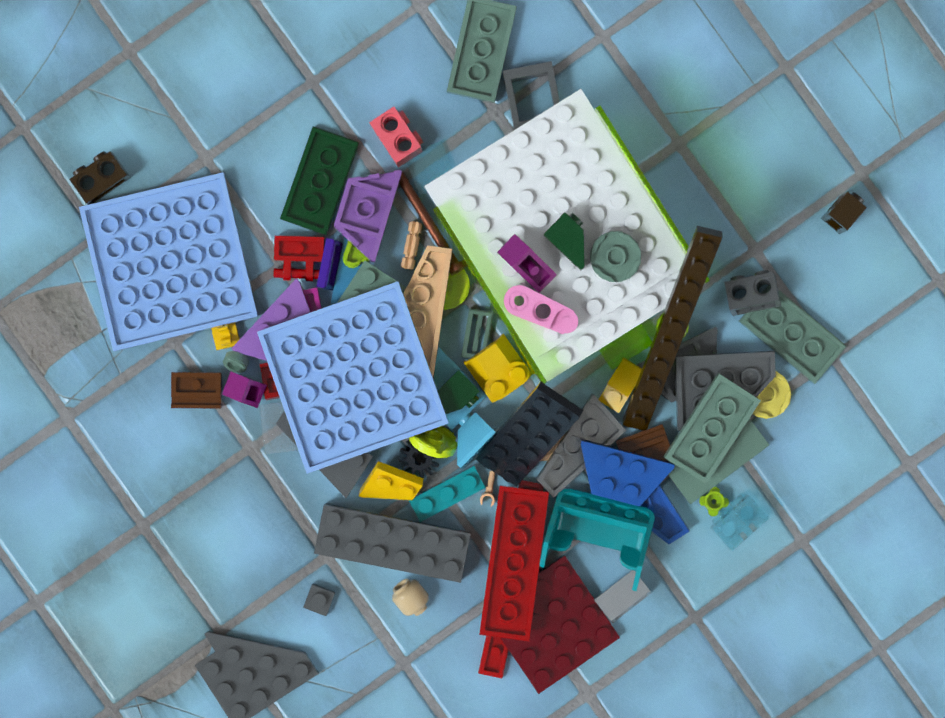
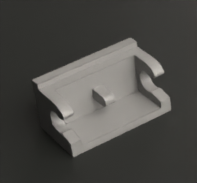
(621, 597)

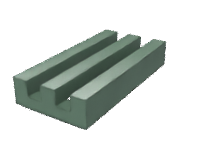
(480, 313)

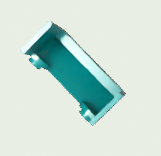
(600, 523)

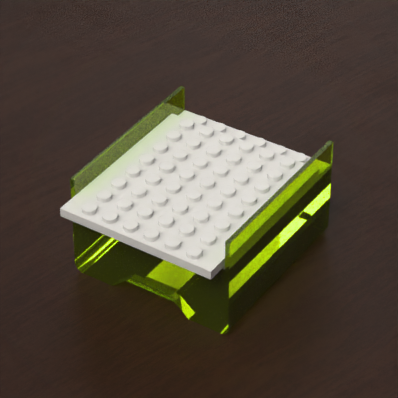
(521, 186)

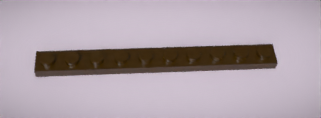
(672, 327)

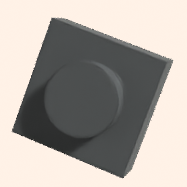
(319, 600)

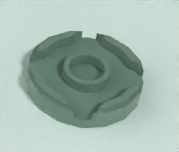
(615, 256)

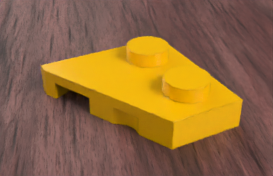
(390, 483)

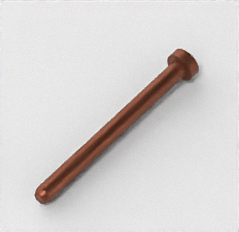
(455, 265)

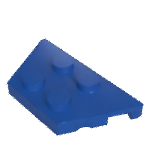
(622, 473)

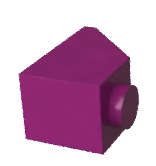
(527, 263)

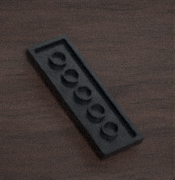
(529, 434)

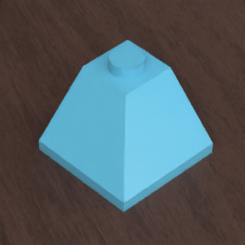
(472, 438)

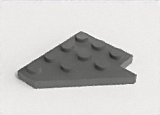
(696, 372)
(251, 673)

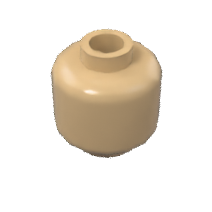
(410, 597)

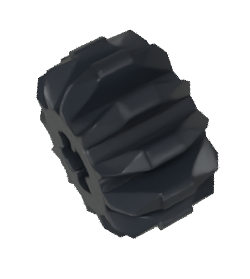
(411, 461)

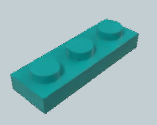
(447, 493)

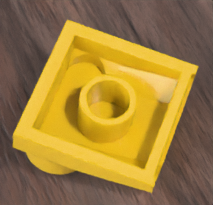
(498, 369)

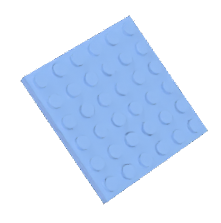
(168, 261)
(352, 377)

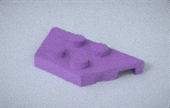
(366, 210)
(287, 307)

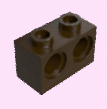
(102, 183)
(844, 212)

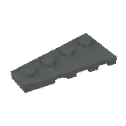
(567, 460)
(342, 474)

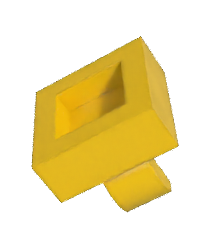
(225, 336)

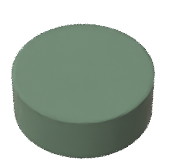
(235, 362)

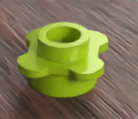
(720, 501)

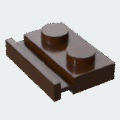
(196, 390)
(649, 443)

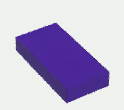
(329, 264)

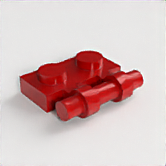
(299, 250)

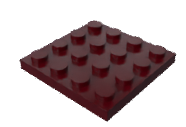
(564, 627)

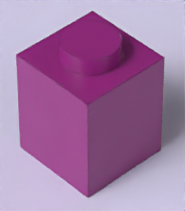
(244, 389)

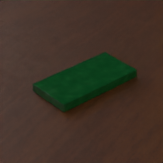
(319, 180)

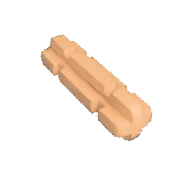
(411, 245)

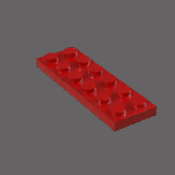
(514, 563)

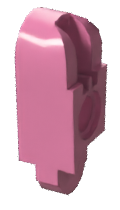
(560, 319)

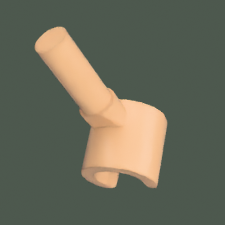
(489, 489)

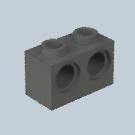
(753, 299)

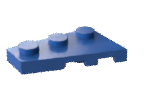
(667, 521)

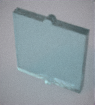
(428, 166)

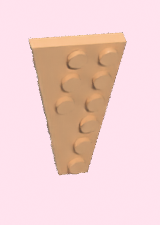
(426, 298)

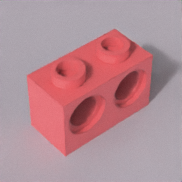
(393, 138)

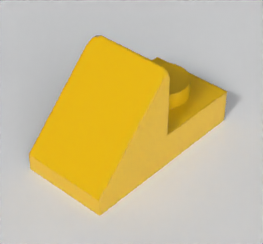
(620, 385)

